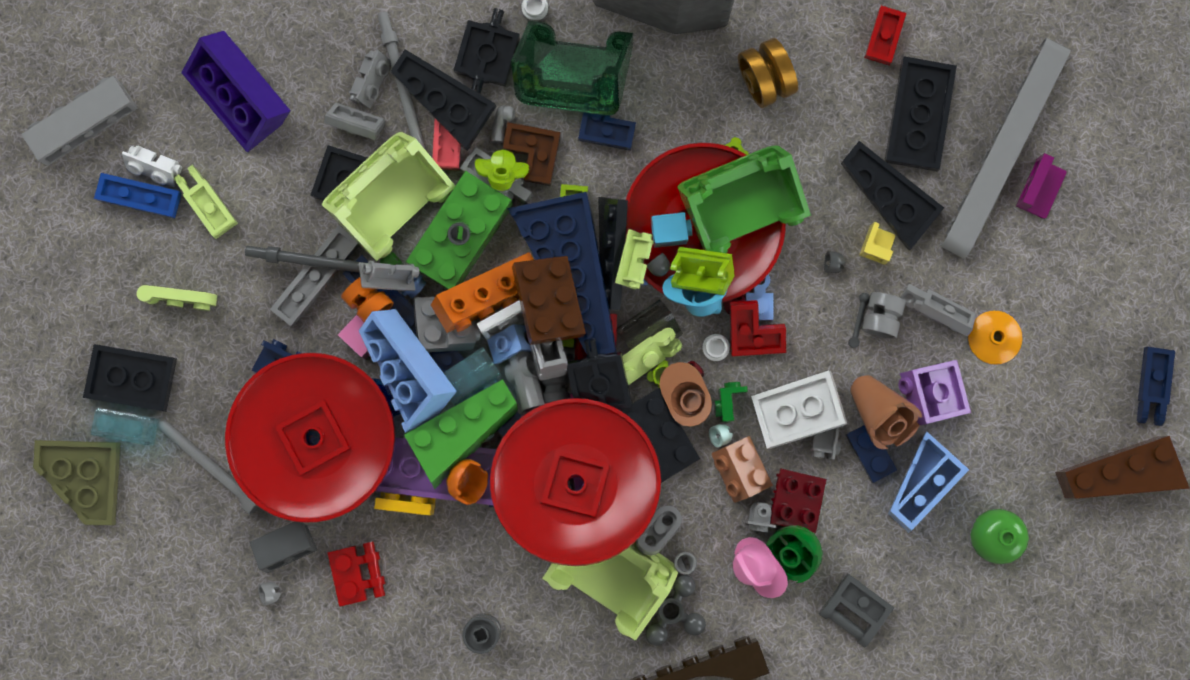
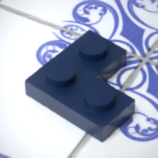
(606, 131)
(874, 460)

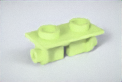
(631, 267)

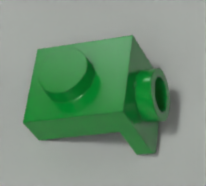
(724, 406)

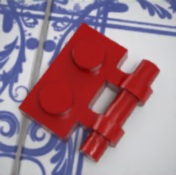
(348, 575)

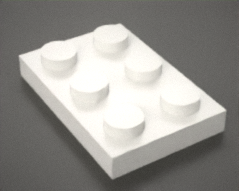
(799, 409)

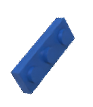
(138, 195)

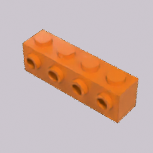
(477, 297)

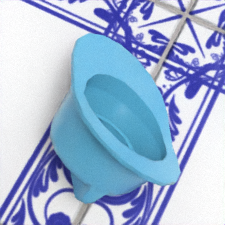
(696, 302)

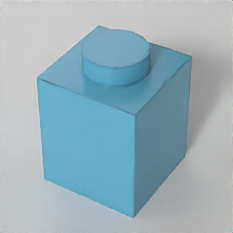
(670, 229)

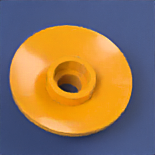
(982, 337)

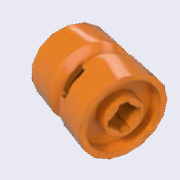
(365, 299)

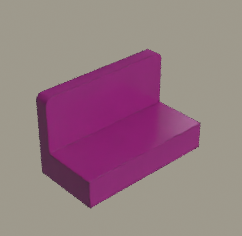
(1041, 187)

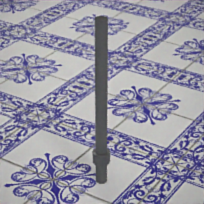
(274, 255)

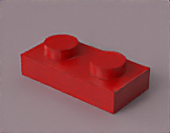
(885, 35)

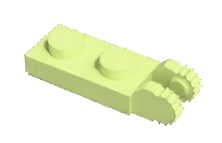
(206, 204)
(650, 353)

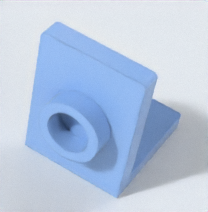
(508, 343)

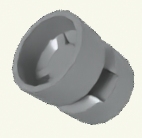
(880, 324)

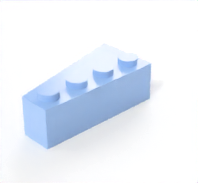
(407, 368)

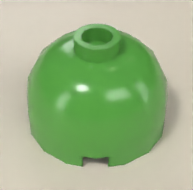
(999, 536)

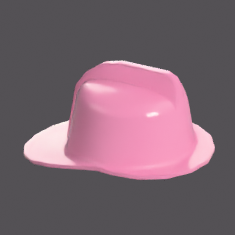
(759, 568)

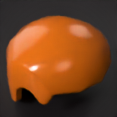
(467, 481)

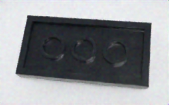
(920, 113)

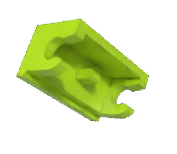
(702, 270)

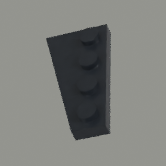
(445, 98)
(895, 197)
(611, 244)

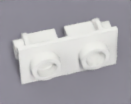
(141, 161)

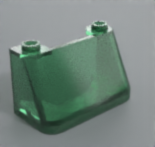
(570, 73)

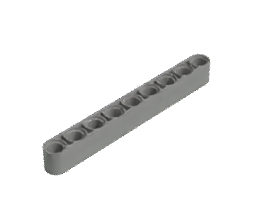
(1007, 146)

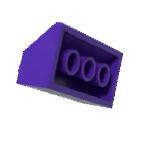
(234, 90)

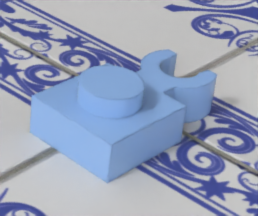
(764, 300)

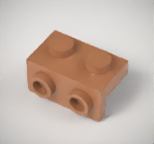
(741, 469)

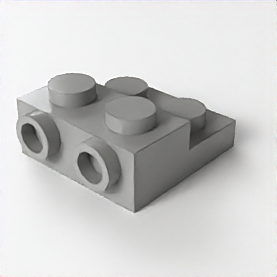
(432, 333)

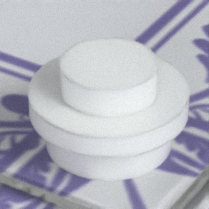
(534, 9)
(716, 347)

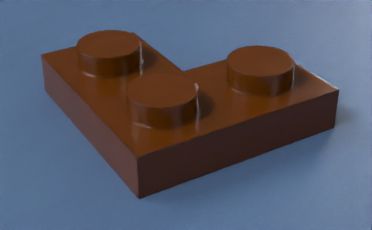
(539, 145)

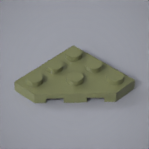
(82, 476)

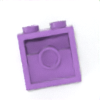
(936, 391)

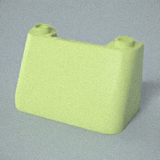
(387, 193)
(626, 584)

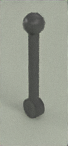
(854, 341)

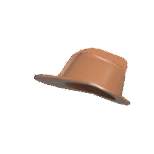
(685, 394)

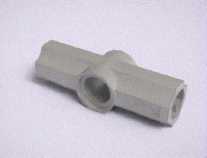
(523, 375)

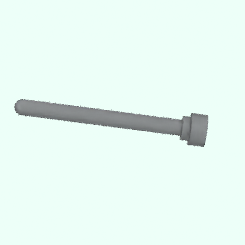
(247, 504)

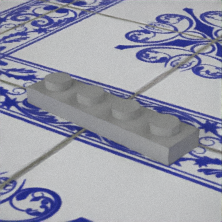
(313, 279)

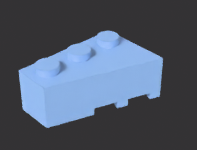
(926, 482)

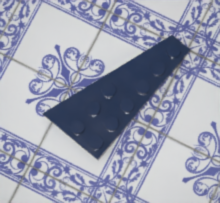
(567, 229)

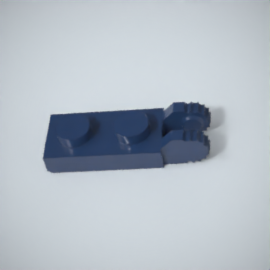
(1155, 383)

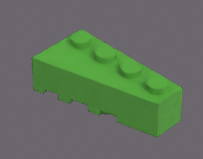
(460, 430)

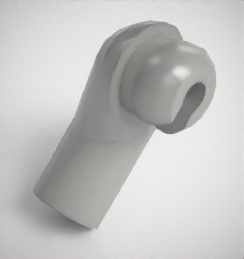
(502, 115)

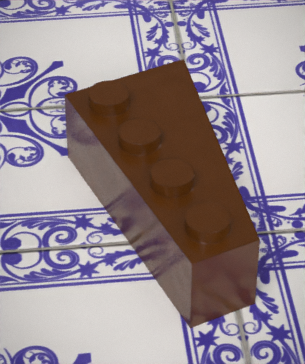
(1131, 470)

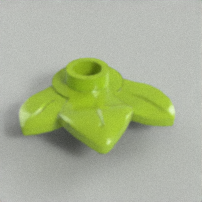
(501, 169)

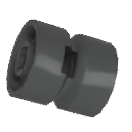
(481, 633)

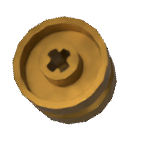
(768, 72)

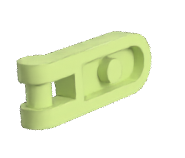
(176, 297)

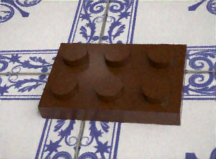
(548, 300)

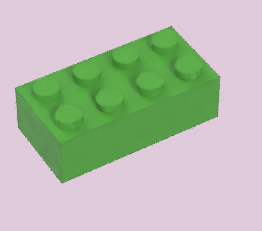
(469, 203)

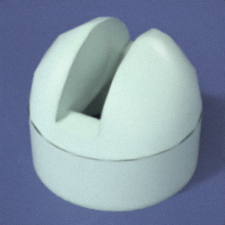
(724, 438)

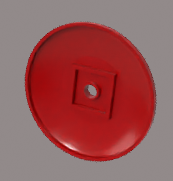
(657, 193)
(270, 429)
(568, 442)

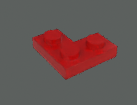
(751, 338)

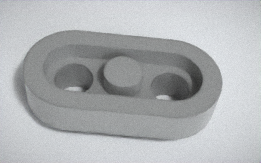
(658, 531)

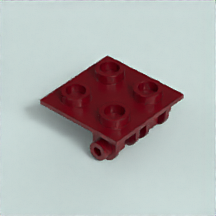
(797, 499)

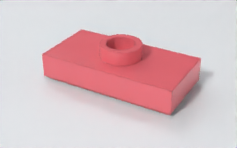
(445, 148)

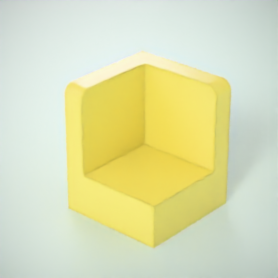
(878, 244)

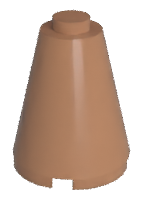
(884, 412)

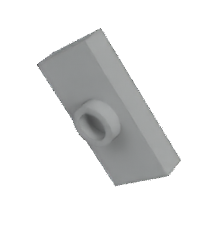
(354, 121)

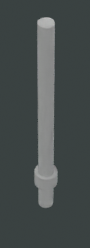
(390, 41)

